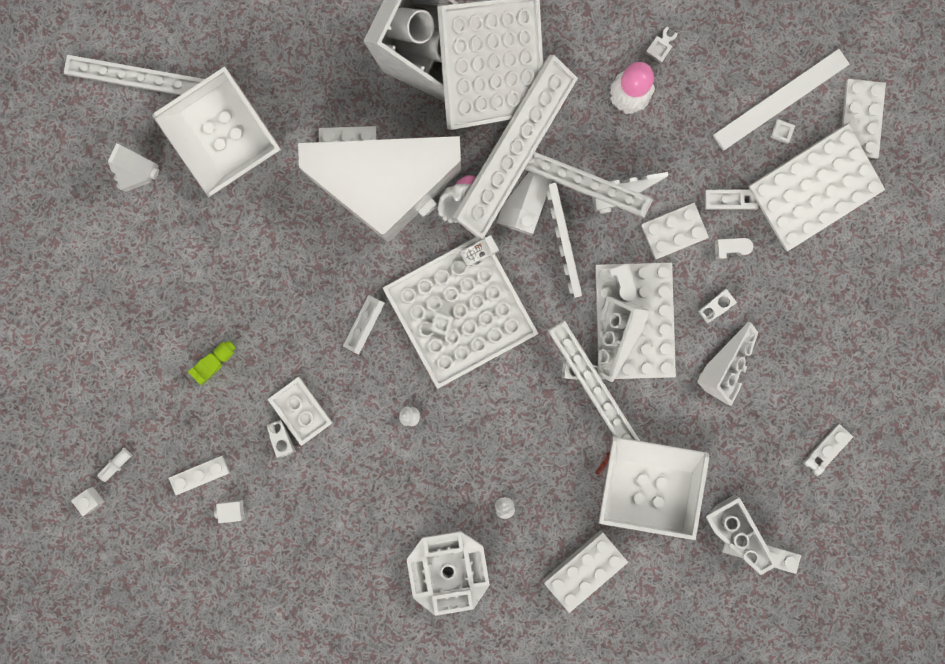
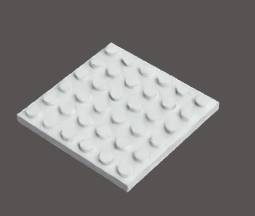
(488, 58)
(479, 299)

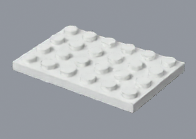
(816, 187)
(655, 348)

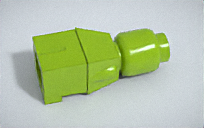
(211, 363)

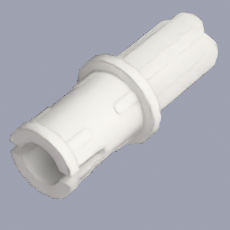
(114, 464)

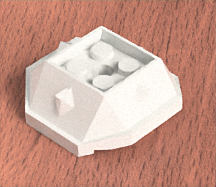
(443, 592)

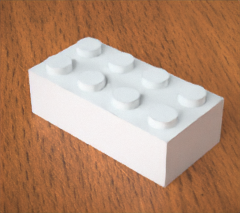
(585, 571)

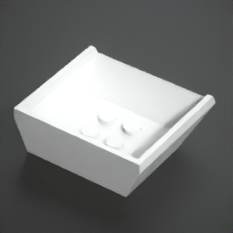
(216, 131)
(654, 488)

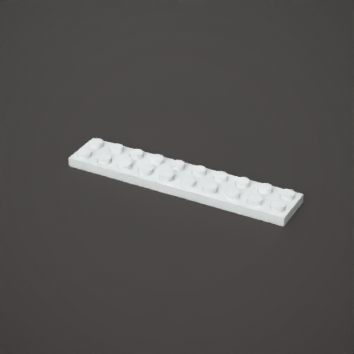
(515, 147)

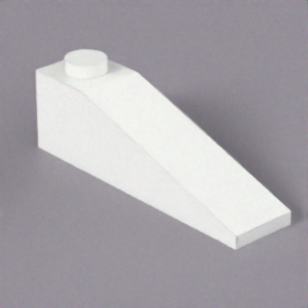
(131, 168)
(632, 184)
(525, 204)
(621, 329)
(723, 371)
(738, 531)

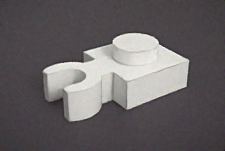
(660, 47)

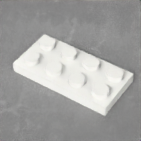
(865, 113)

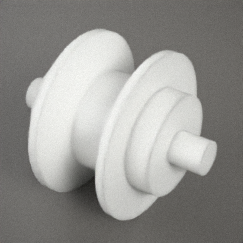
(409, 416)
(504, 508)

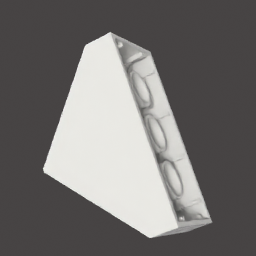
(407, 43)
(384, 178)

